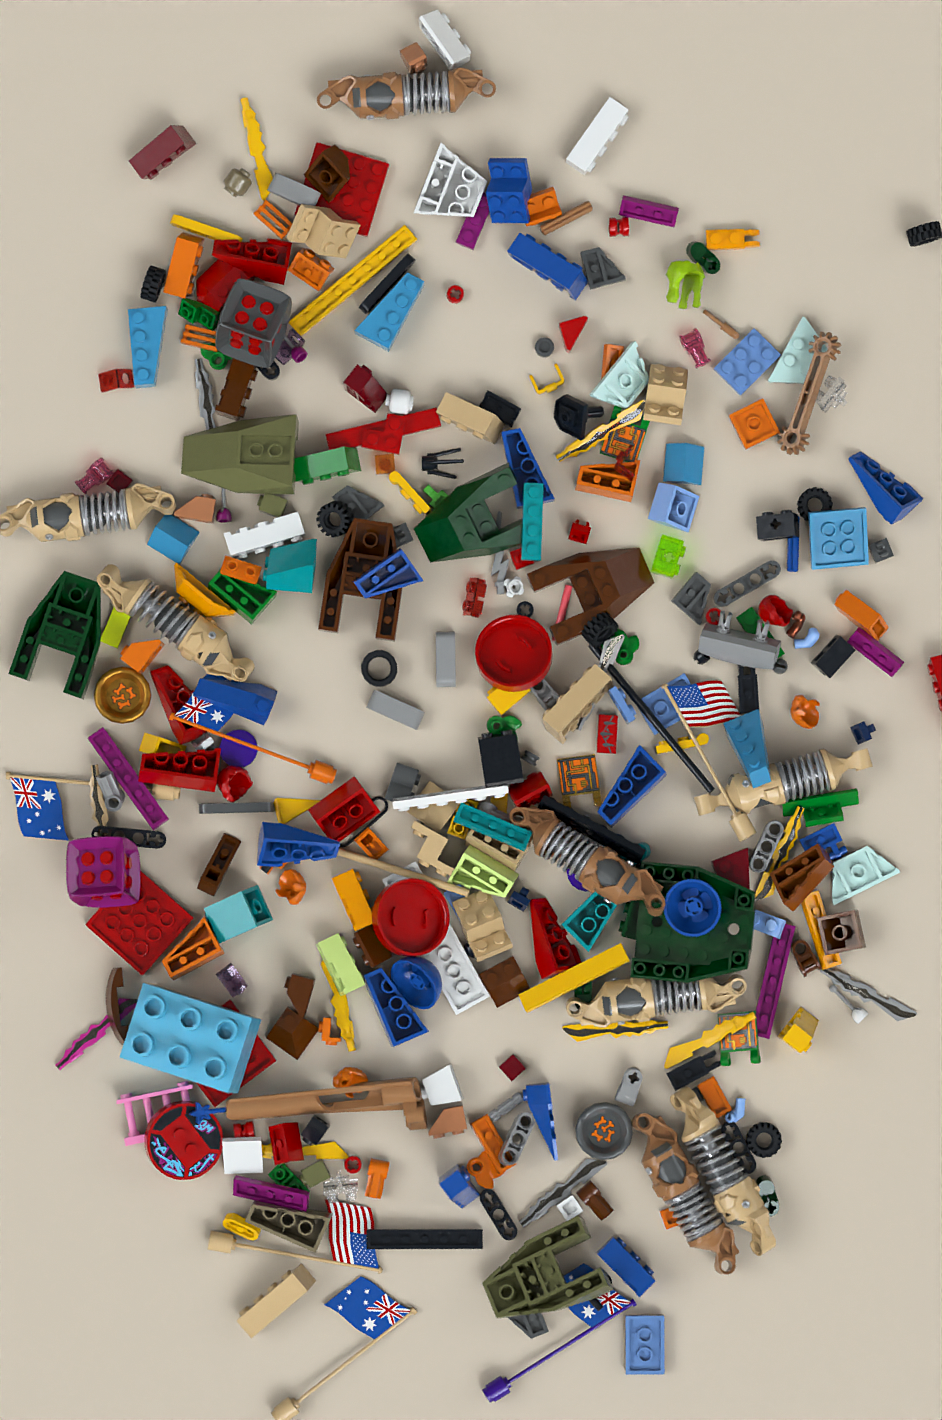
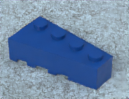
(548, 264)

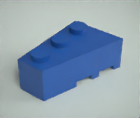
(626, 1265)

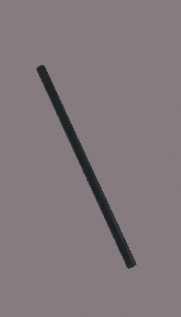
(656, 723)

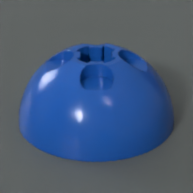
(689, 917)
(417, 981)

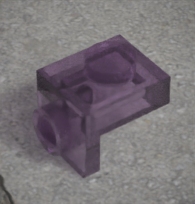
(232, 980)

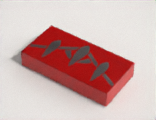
(607, 734)

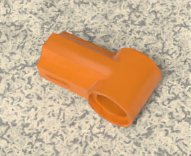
(377, 1174)

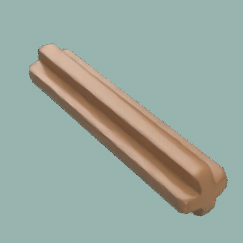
(566, 218)

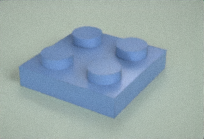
(618, 697)

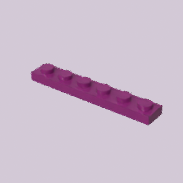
(128, 778)
(773, 981)

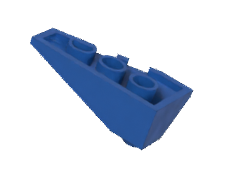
(889, 496)
(285, 844)
(540, 1104)

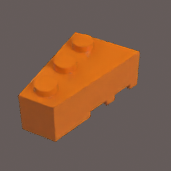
(184, 265)
(607, 482)
(193, 951)

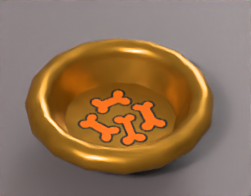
(122, 695)

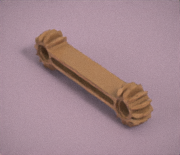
(809, 393)

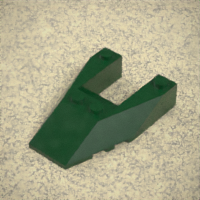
(464, 524)
(67, 622)

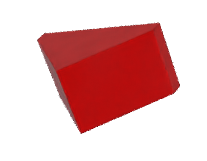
(571, 330)

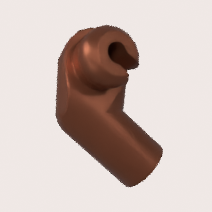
(797, 625)

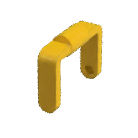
(551, 387)

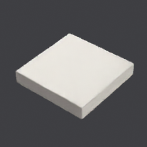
(242, 1155)

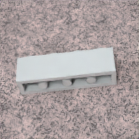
(597, 136)

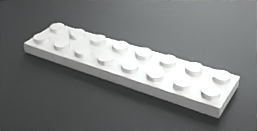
(458, 975)

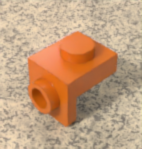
(325, 1029)

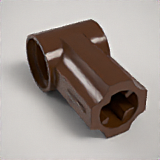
(592, 1197)

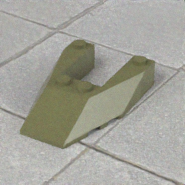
(533, 1279)

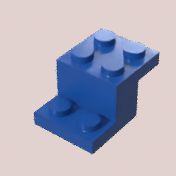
(509, 190)

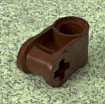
(805, 958)

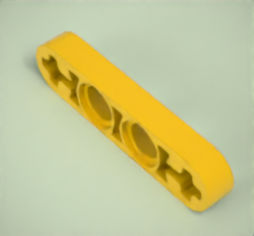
(202, 229)

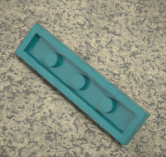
(532, 521)
(492, 826)

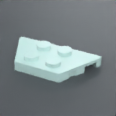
(796, 358)
(623, 380)
(859, 872)

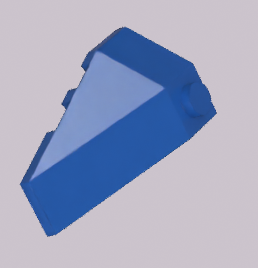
(242, 698)

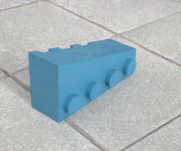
(390, 314)
(146, 337)
(749, 745)

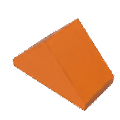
(371, 844)

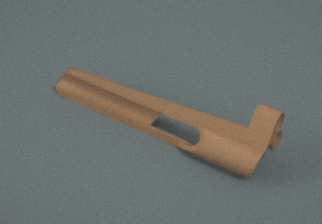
(382, 1096)

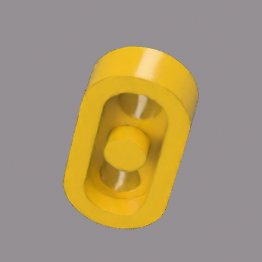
(237, 1225)

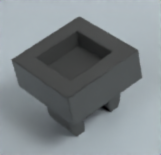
(402, 535)
(880, 550)

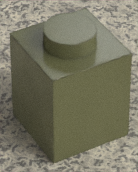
(272, 505)
(315, 1174)

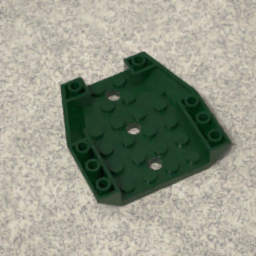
(674, 957)

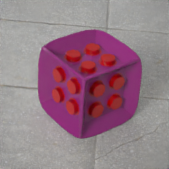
(103, 871)

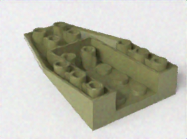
(245, 455)

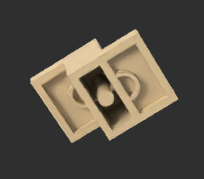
(323, 231)
(665, 394)
(431, 849)
(482, 925)

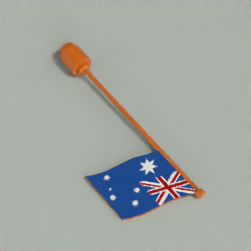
(212, 718)

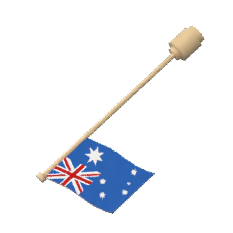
(41, 805)
(368, 1311)

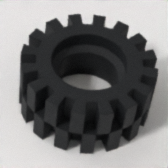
(924, 233)
(152, 284)
(813, 493)
(325, 521)
(599, 629)
(775, 1140)

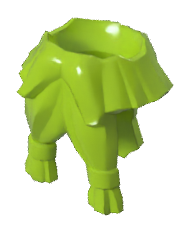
(693, 281)

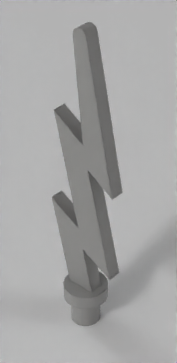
(498, 566)

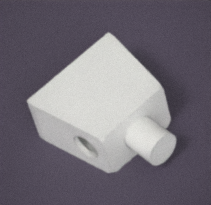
(441, 1087)

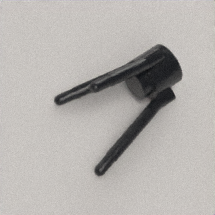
(430, 463)

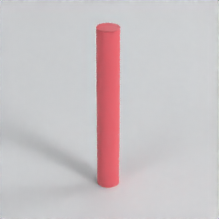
(564, 604)

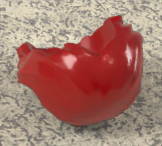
(775, 611)
(233, 782)

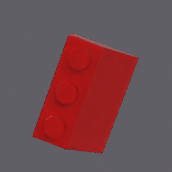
(344, 810)

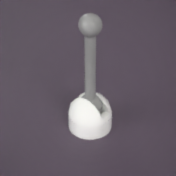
(858, 1013)

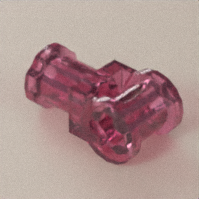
(694, 347)
(94, 476)

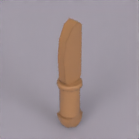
(724, 326)

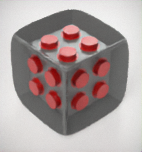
(253, 323)

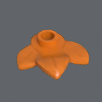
(486, 1173)

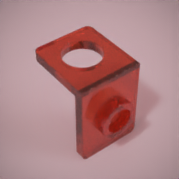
(113, 379)
(620, 468)

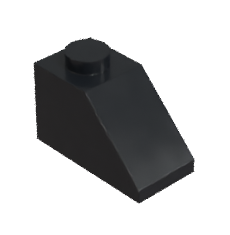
(314, 1130)

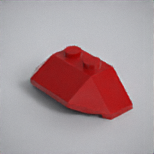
(217, 283)

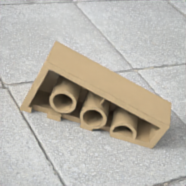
(576, 702)

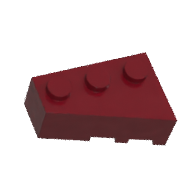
(162, 151)
(365, 388)
(734, 867)

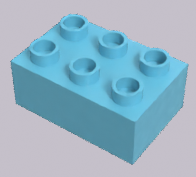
(190, 1038)

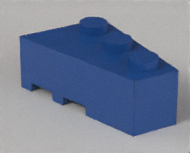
(389, 574)

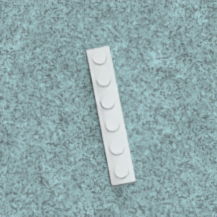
(442, 798)

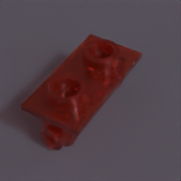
(474, 588)

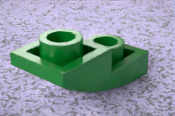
(196, 311)
(284, 1176)

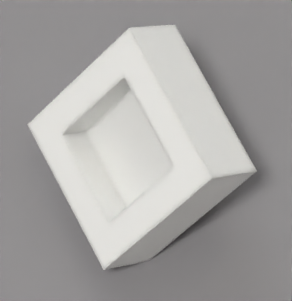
(569, 1207)

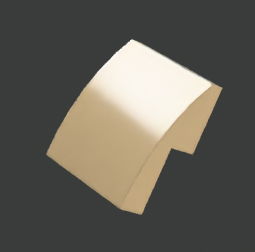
(434, 816)

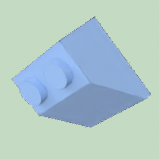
(673, 507)

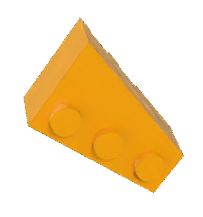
(354, 898)

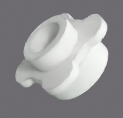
(518, 586)

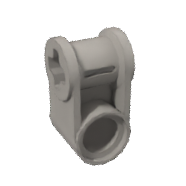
(545, 694)
(628, 1090)

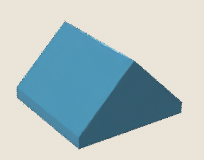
(683, 463)
(172, 538)

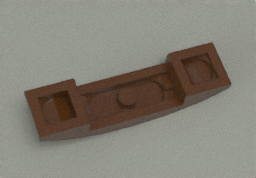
(115, 980)

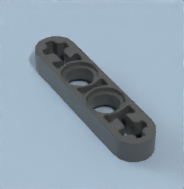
(745, 581)
(236, 807)

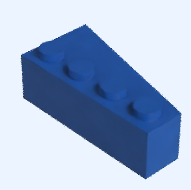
(523, 465)
(634, 783)
(393, 1010)
(458, 1186)

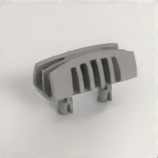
(738, 646)

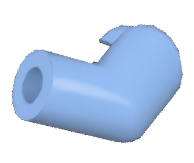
(809, 641)
(738, 1112)

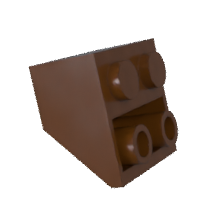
(372, 948)

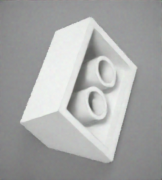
(444, 39)

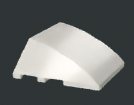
(450, 187)

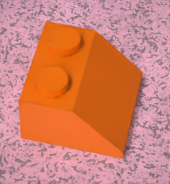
(141, 654)

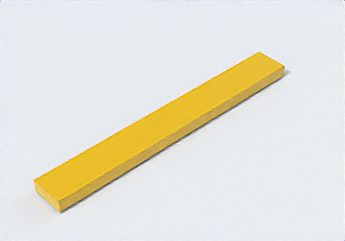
(352, 280)

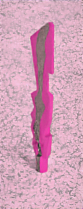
(94, 1033)

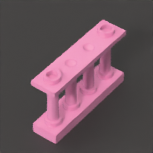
(134, 1135)

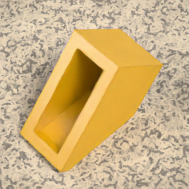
(504, 700)
(156, 744)

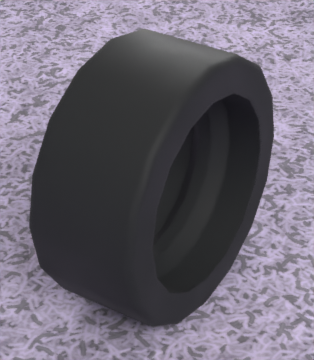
(364, 668)

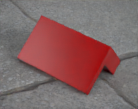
(286, 1143)

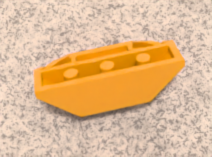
(199, 596)

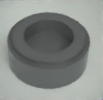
(544, 347)

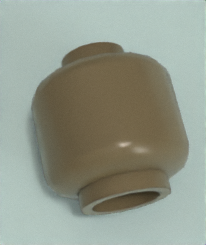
(237, 182)

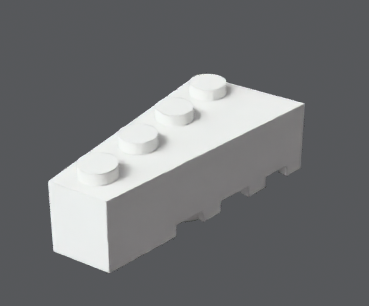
(265, 535)

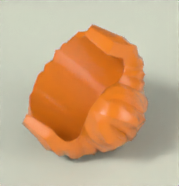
(805, 712)
(291, 886)
(349, 1076)

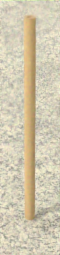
(403, 872)

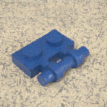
(825, 838)

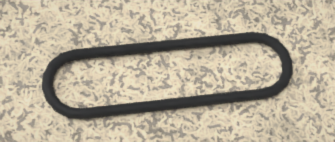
(371, 823)

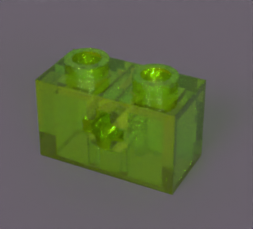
(668, 545)

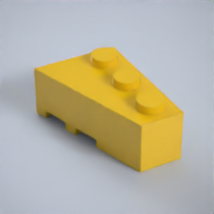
(799, 1031)

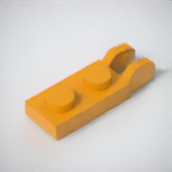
(730, 239)

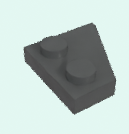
(600, 269)
(360, 503)
(693, 597)
(531, 1324)

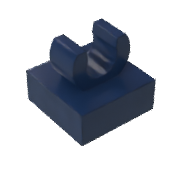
(862, 732)
(519, 899)

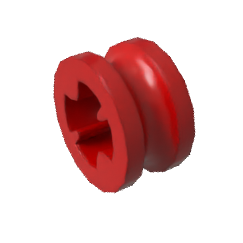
(452, 299)
(708, 618)
(353, 1170)

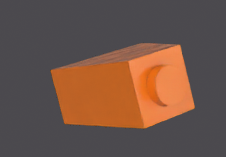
(861, 614)

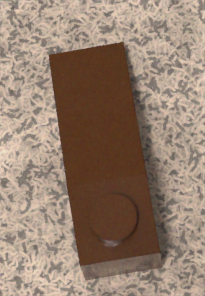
(218, 864)

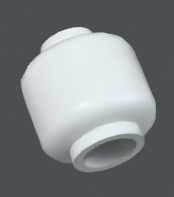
(399, 401)

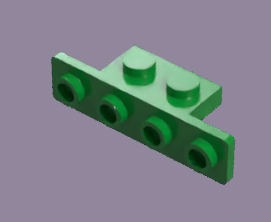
(823, 807)

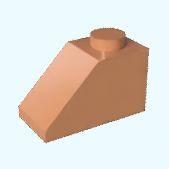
(198, 509)

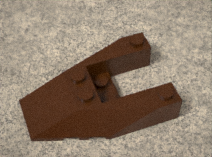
(361, 549)
(601, 581)

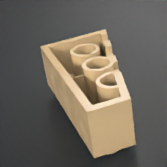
(277, 1300)

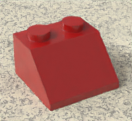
(529, 791)

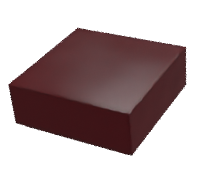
(119, 481)
(512, 1067)

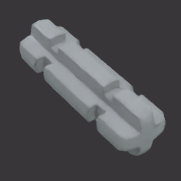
(506, 1106)

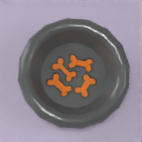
(604, 1131)

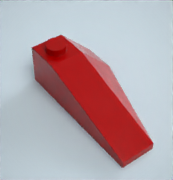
(261, 259)
(173, 697)
(551, 946)

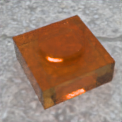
(384, 464)

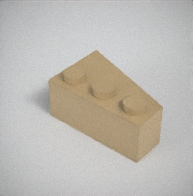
(470, 418)
(501, 852)

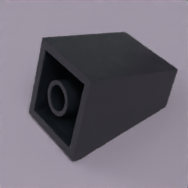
(500, 758)

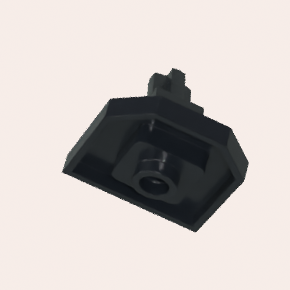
(573, 414)

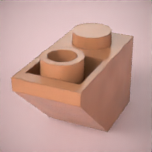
(414, 58)
(450, 1120)

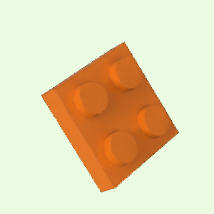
(754, 424)

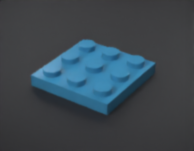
(838, 538)

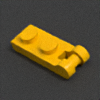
(408, 492)
(684, 742)

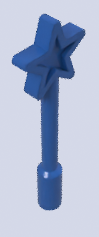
(203, 1111)

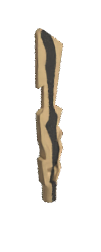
(100, 812)

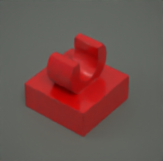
(579, 532)
(516, 558)

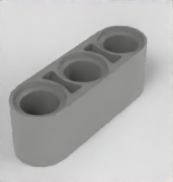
(293, 190)
(445, 659)
(395, 709)
(772, 839)
(523, 1132)

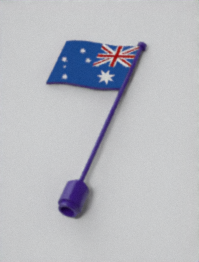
(612, 1304)

